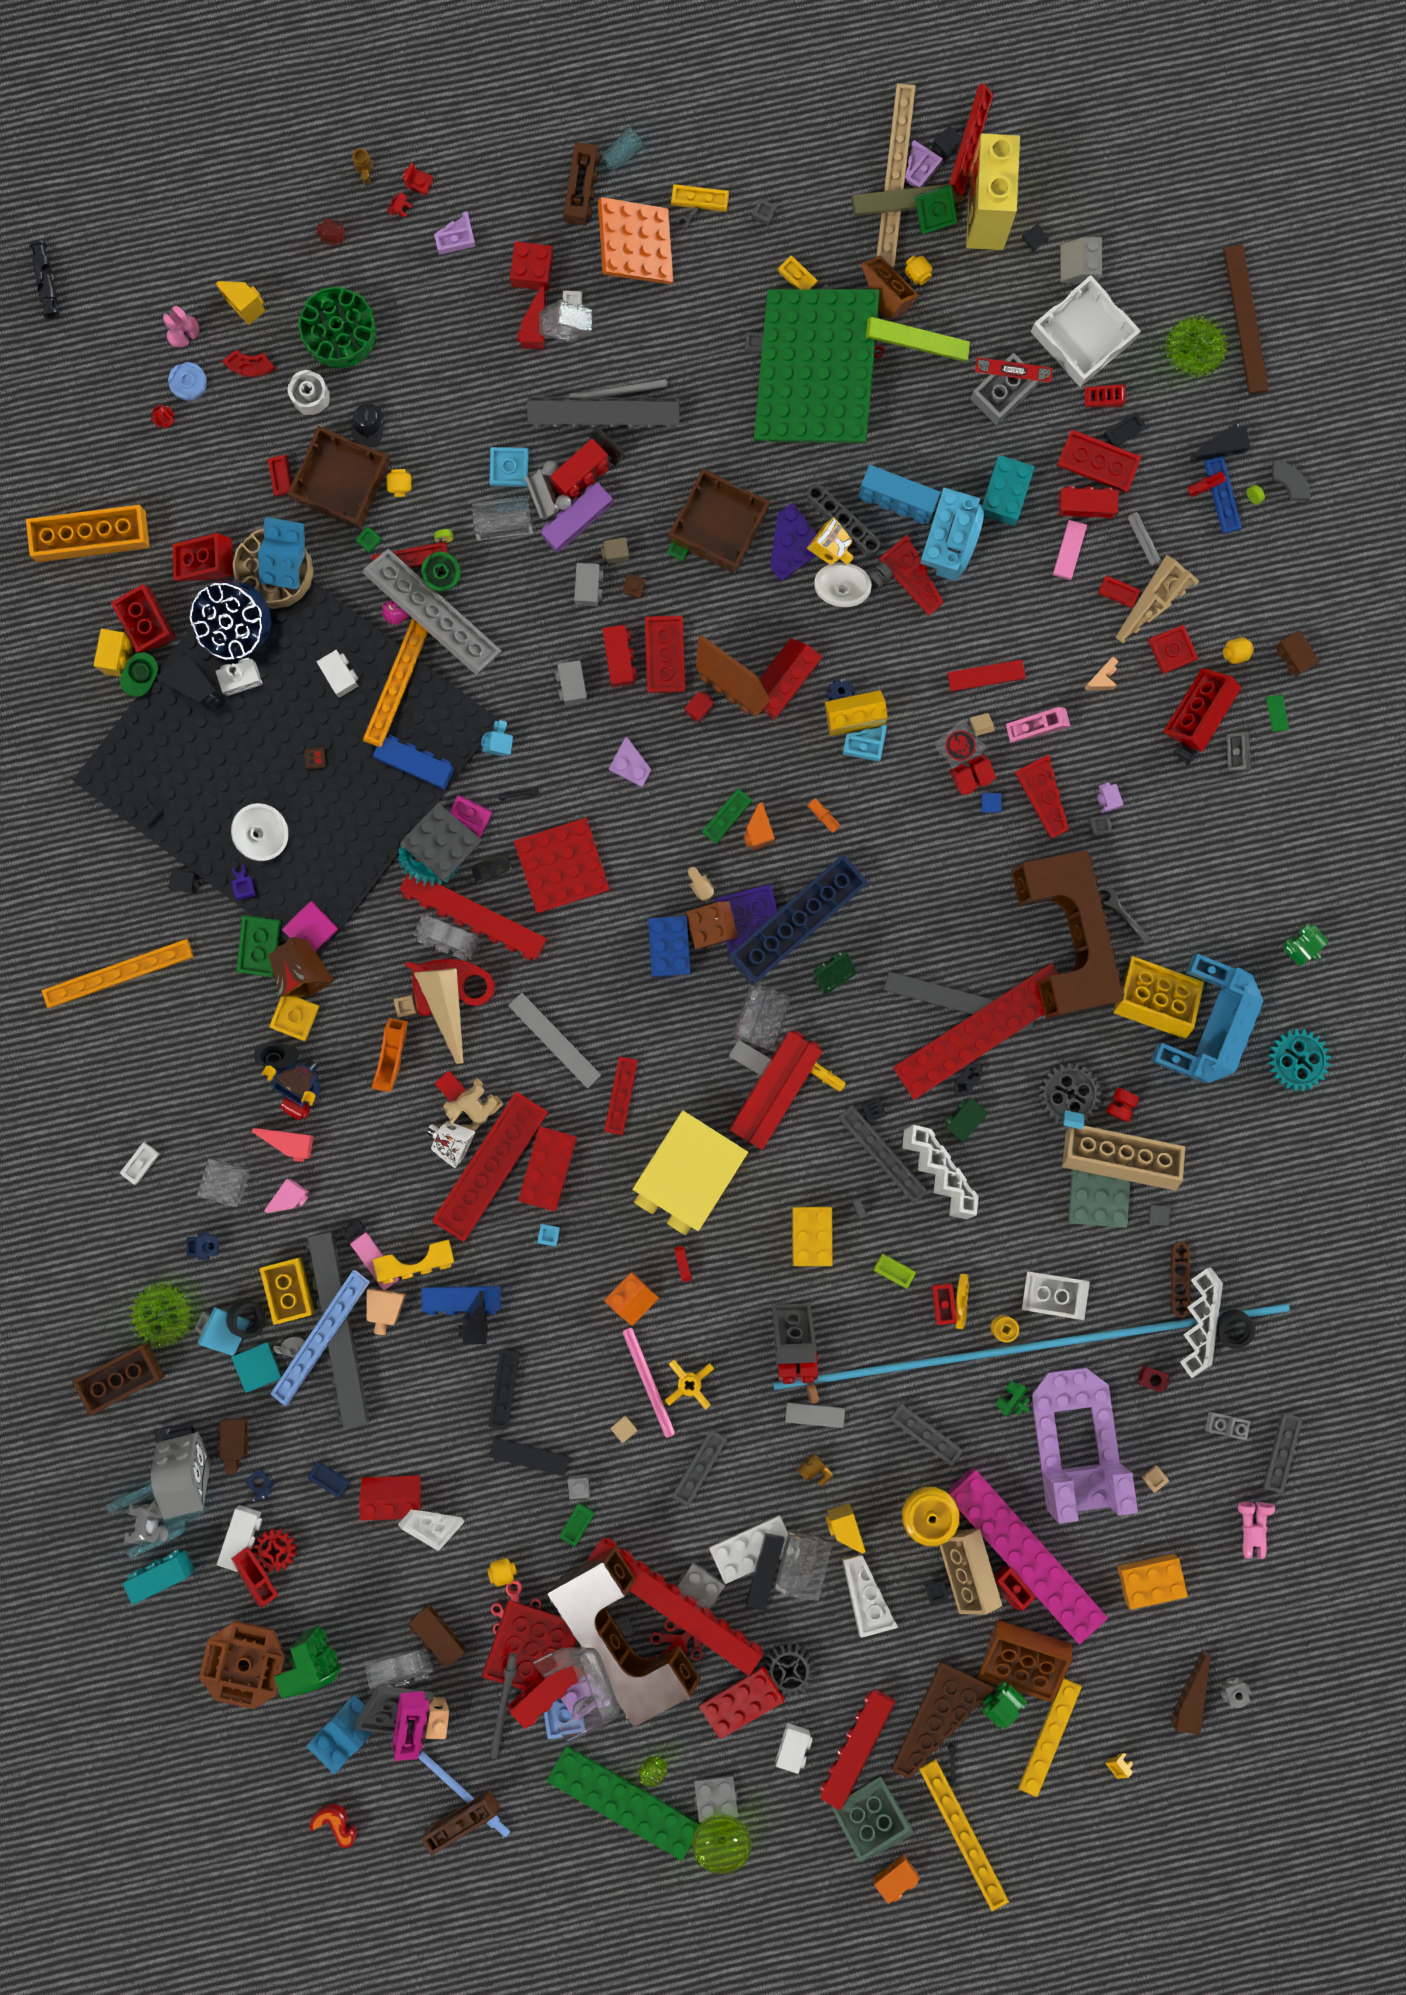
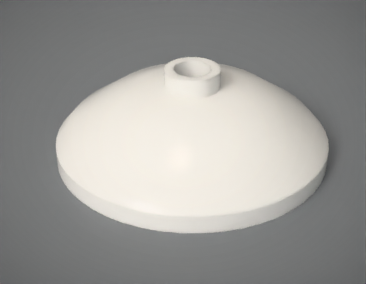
(842, 584)
(270, 828)

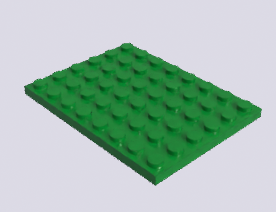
(816, 366)

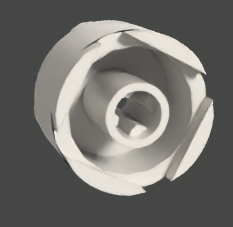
(318, 397)

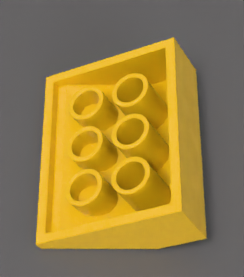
(1160, 998)

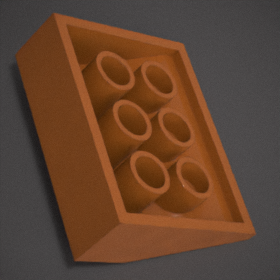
(730, 678)
(1025, 1660)

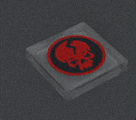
(960, 745)

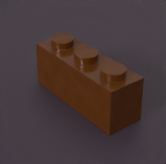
(437, 1636)

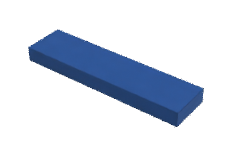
(1223, 497)

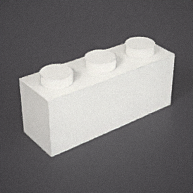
(239, 1535)

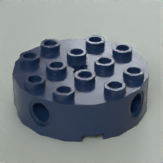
(230, 619)

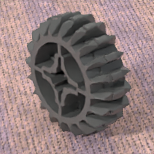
(793, 1662)

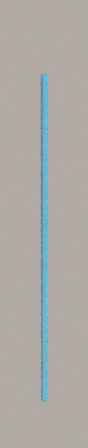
(1020, 1348)

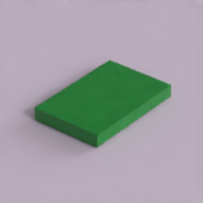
(257, 939)

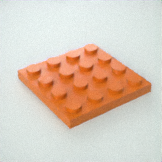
(635, 241)

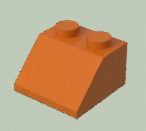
(759, 830)
(631, 1298)

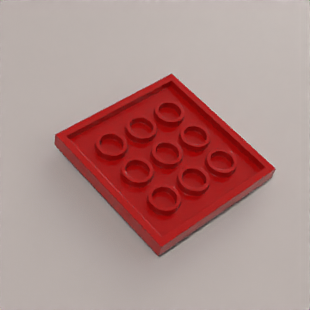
(561, 865)
(531, 1636)

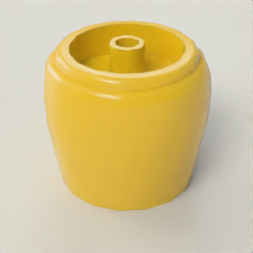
(930, 1516)

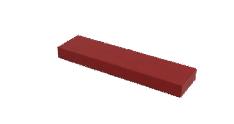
(415, 556)
(986, 675)
(621, 1095)

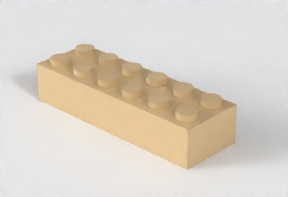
(1124, 1157)

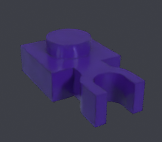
(243, 885)

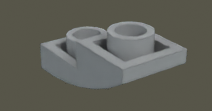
(1227, 1425)

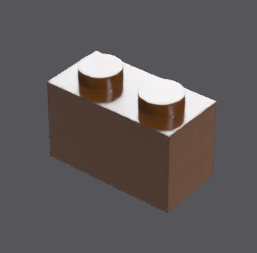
(1297, 653)

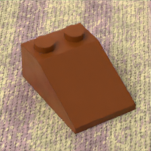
(895, 292)

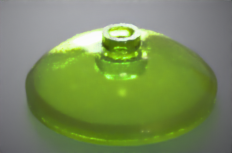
(721, 1855)

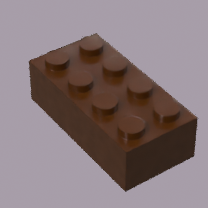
(118, 1379)

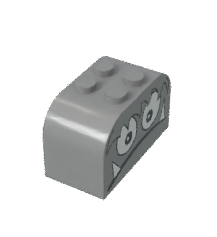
(180, 1475)

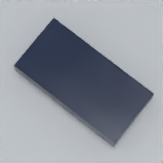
(328, 1479)

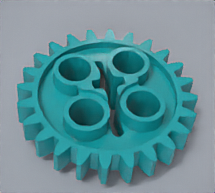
(418, 869)
(1308, 1046)

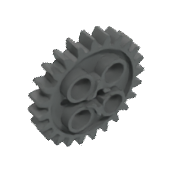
(1077, 1078)

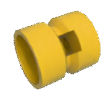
(1004, 1328)

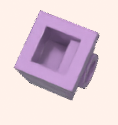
(1109, 797)

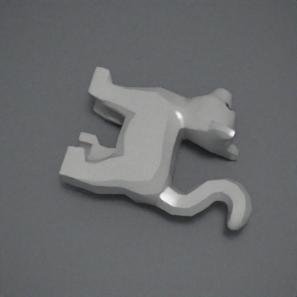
(146, 1524)

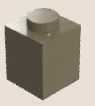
(615, 551)

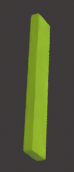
(917, 339)

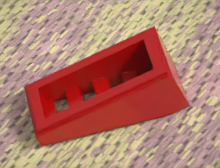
(1112, 389)

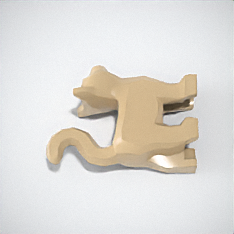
(472, 1106)

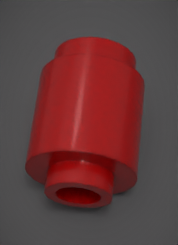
(295, 1110)

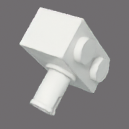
(238, 676)

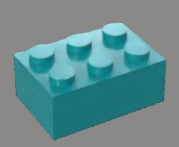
(1007, 490)
(158, 1576)

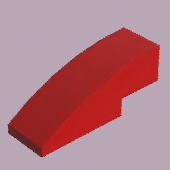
(254, 1577)

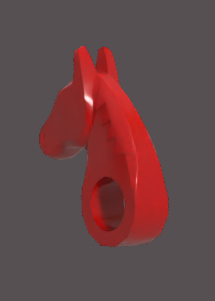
(464, 971)

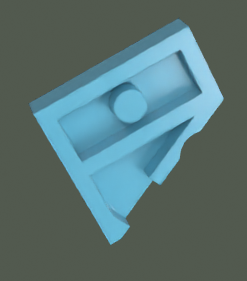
(865, 744)

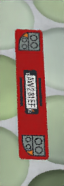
(1013, 369)

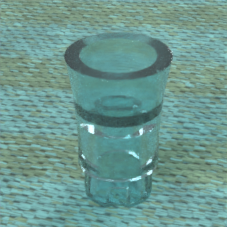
(622, 149)

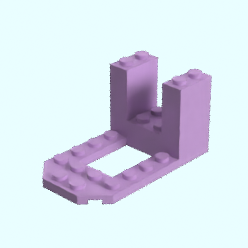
(1083, 1486)

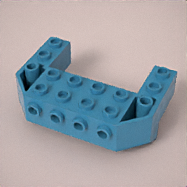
(1227, 1026)

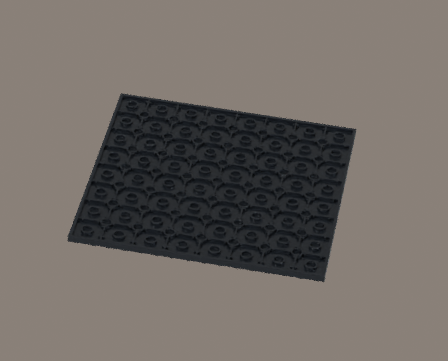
(251, 750)

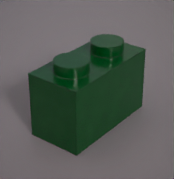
(965, 1119)

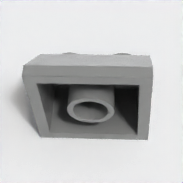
(1081, 259)

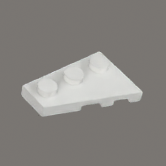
(431, 1527)

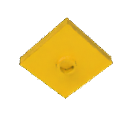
(294, 1017)

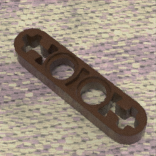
(1180, 1279)

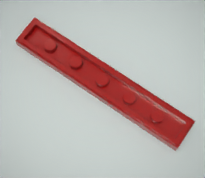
(971, 139)

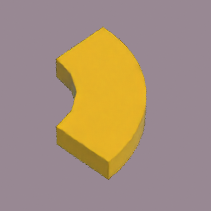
(961, 1301)

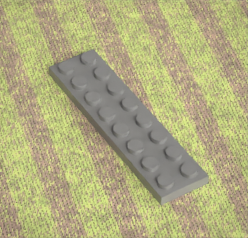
(432, 611)

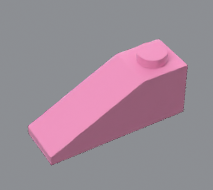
(1038, 724)

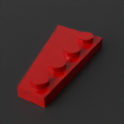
(911, 575)
(1041, 789)

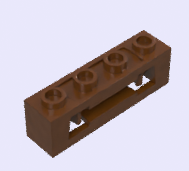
(586, 154)
(460, 1822)

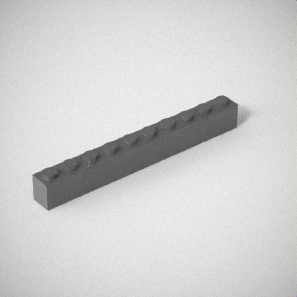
(342, 1346)

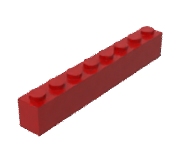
(476, 916)

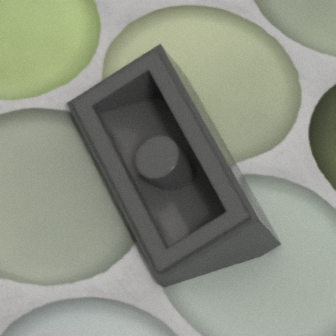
(1238, 752)

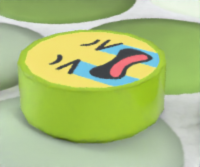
(443, 535)

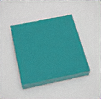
(257, 1367)

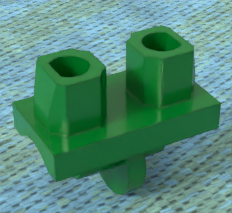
(1008, 1407)

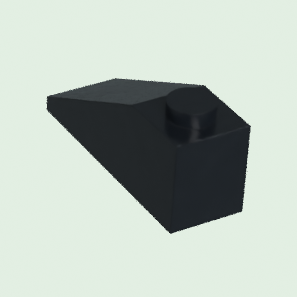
(1228, 443)
(475, 1322)

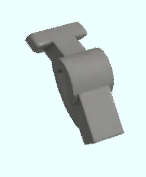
(290, 1346)

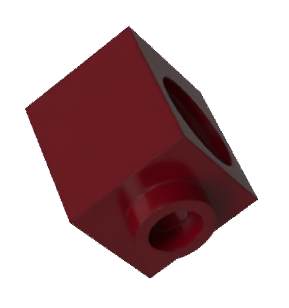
(1145, 1375)

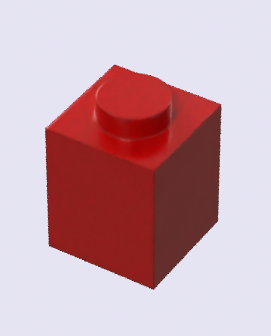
(699, 706)

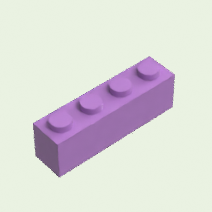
(577, 518)

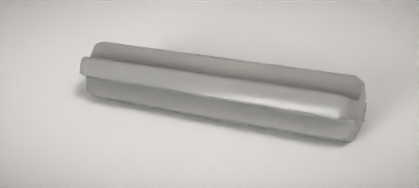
(1144, 538)

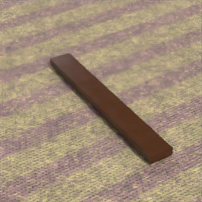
(1245, 319)

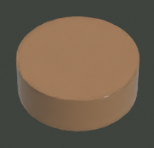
(812, 1393)

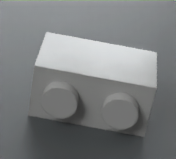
(587, 584)
(572, 682)

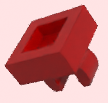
(397, 204)

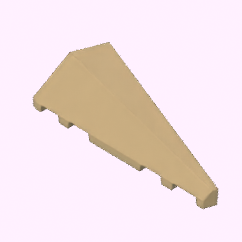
(1164, 587)
(442, 996)

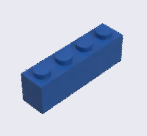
(414, 762)
(459, 1299)

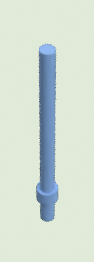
(493, 1823)

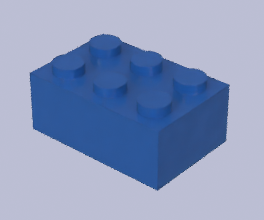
(669, 946)

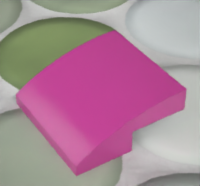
(471, 814)
(311, 925)

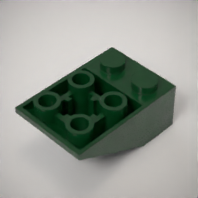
(835, 973)

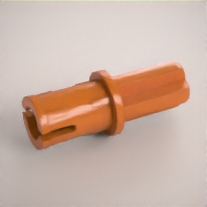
(823, 815)

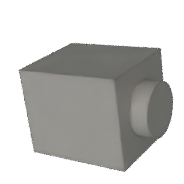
(579, 1486)

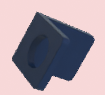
(263, 1491)

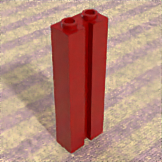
(775, 1089)

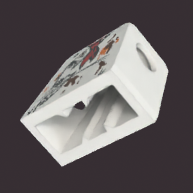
(451, 1142)

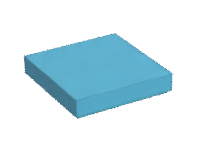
(508, 466)
(218, 1336)

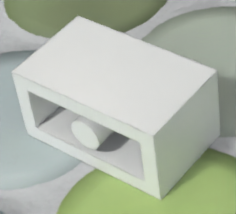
(337, 673)
(792, 1748)

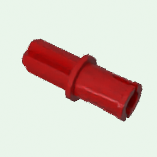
(1206, 484)

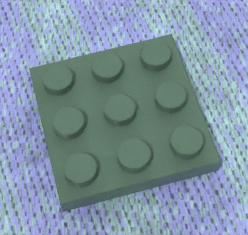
(1098, 1200)

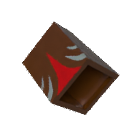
(298, 969)

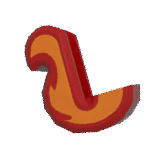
(337, 1819)

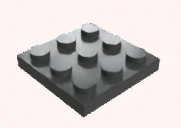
(441, 842)
(382, 1708)

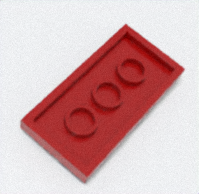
(1099, 461)
(665, 654)
(741, 1702)

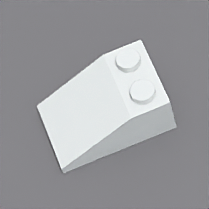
(1055, 1295)

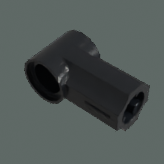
(169, 1432)

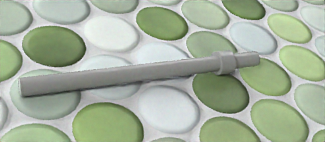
(623, 390)

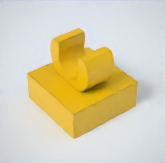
(1119, 1767)

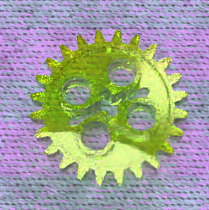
(1189, 361)
(153, 1300)

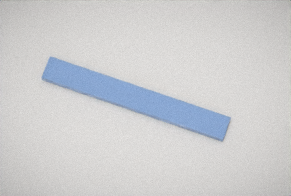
(320, 1337)

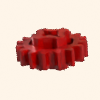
(283, 1548)

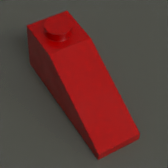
(529, 331)

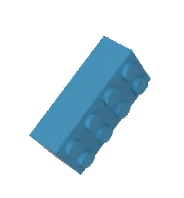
(898, 494)

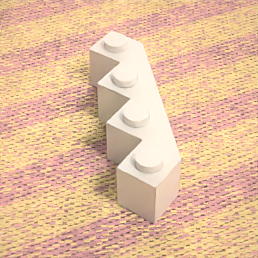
(948, 1178)
(1206, 1313)

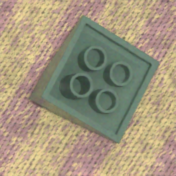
(872, 1820)

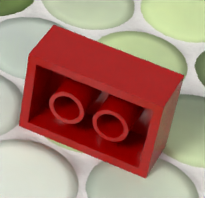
(580, 470)

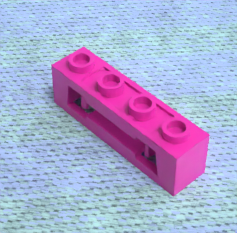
(415, 1707)

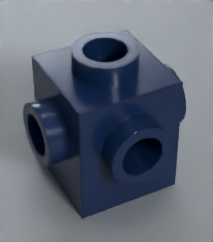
(839, 684)
(202, 1246)

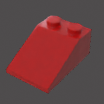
(203, 558)

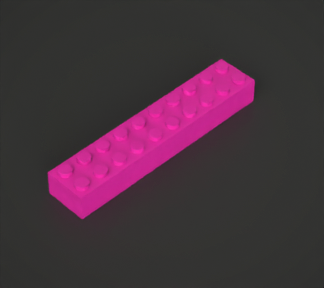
(1026, 1556)

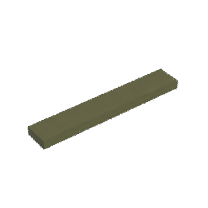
(891, 200)

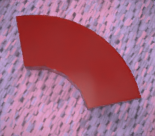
(248, 365)

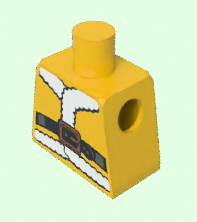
(832, 543)

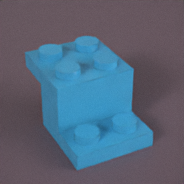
(281, 553)
(338, 1737)

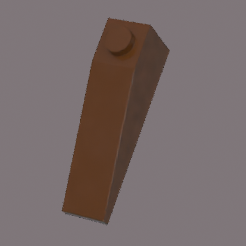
(1190, 1705)

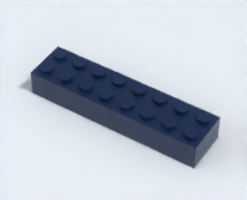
(797, 919)

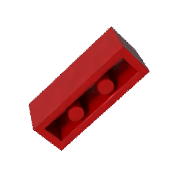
(1088, 502)
(619, 656)

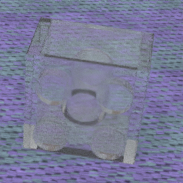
(565, 321)
(223, 1182)

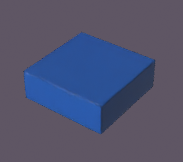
(991, 802)

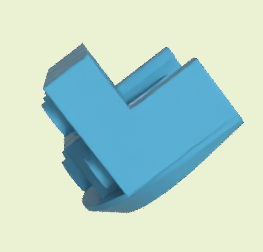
(962, 535)

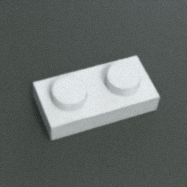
(139, 1163)

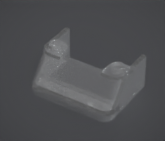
(599, 1700)

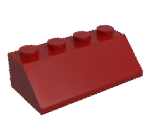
(787, 675)
(1202, 709)

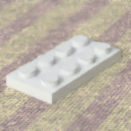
(740, 1552)

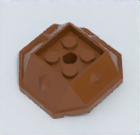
(227, 1677)

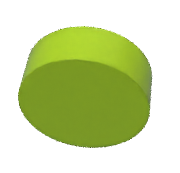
(1255, 494)

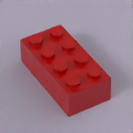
(547, 1168)

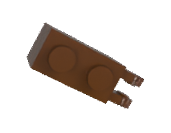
(233, 1442)

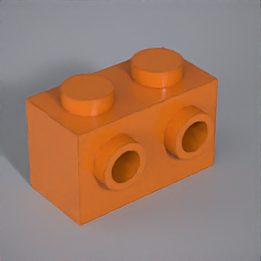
(896, 1879)

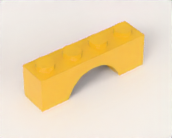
(389, 1267)

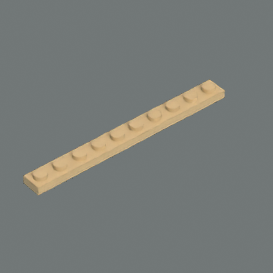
(896, 168)

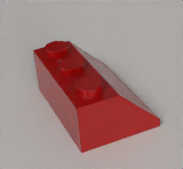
(143, 619)
(389, 1497)

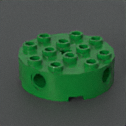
(334, 309)

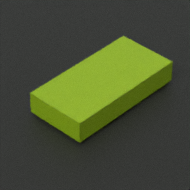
(894, 1271)

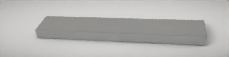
(554, 1040)

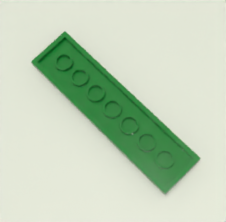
(623, 1802)

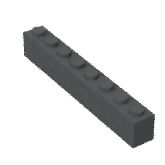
(603, 411)

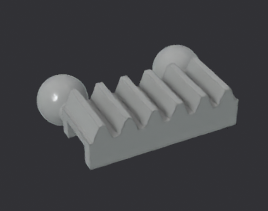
(542, 492)

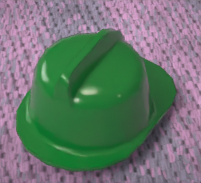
(139, 674)

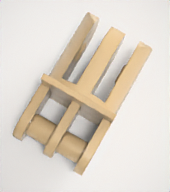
(701, 885)

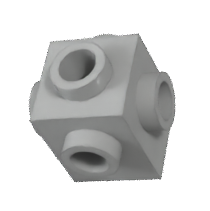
(1230, 1688)

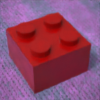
(531, 266)

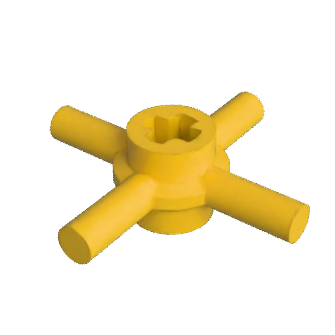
(682, 1390)

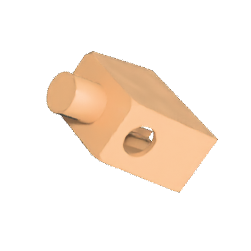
(383, 1308)
(437, 1719)

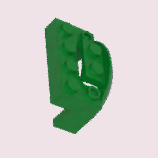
(312, 1664)

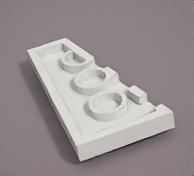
(867, 1601)

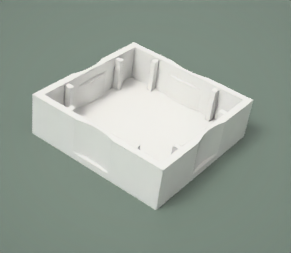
(1085, 331)

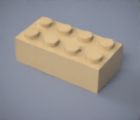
(970, 1573)

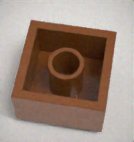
(712, 925)

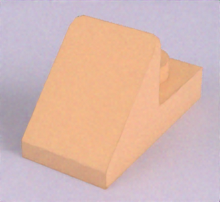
(1101, 681)

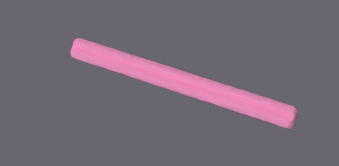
(648, 1382)

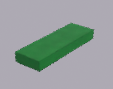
(727, 816)

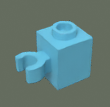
(496, 741)

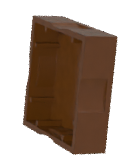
(339, 478)
(719, 521)

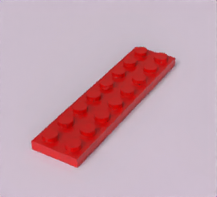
(490, 1166)

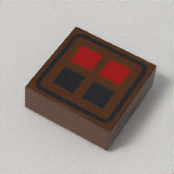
(315, 758)

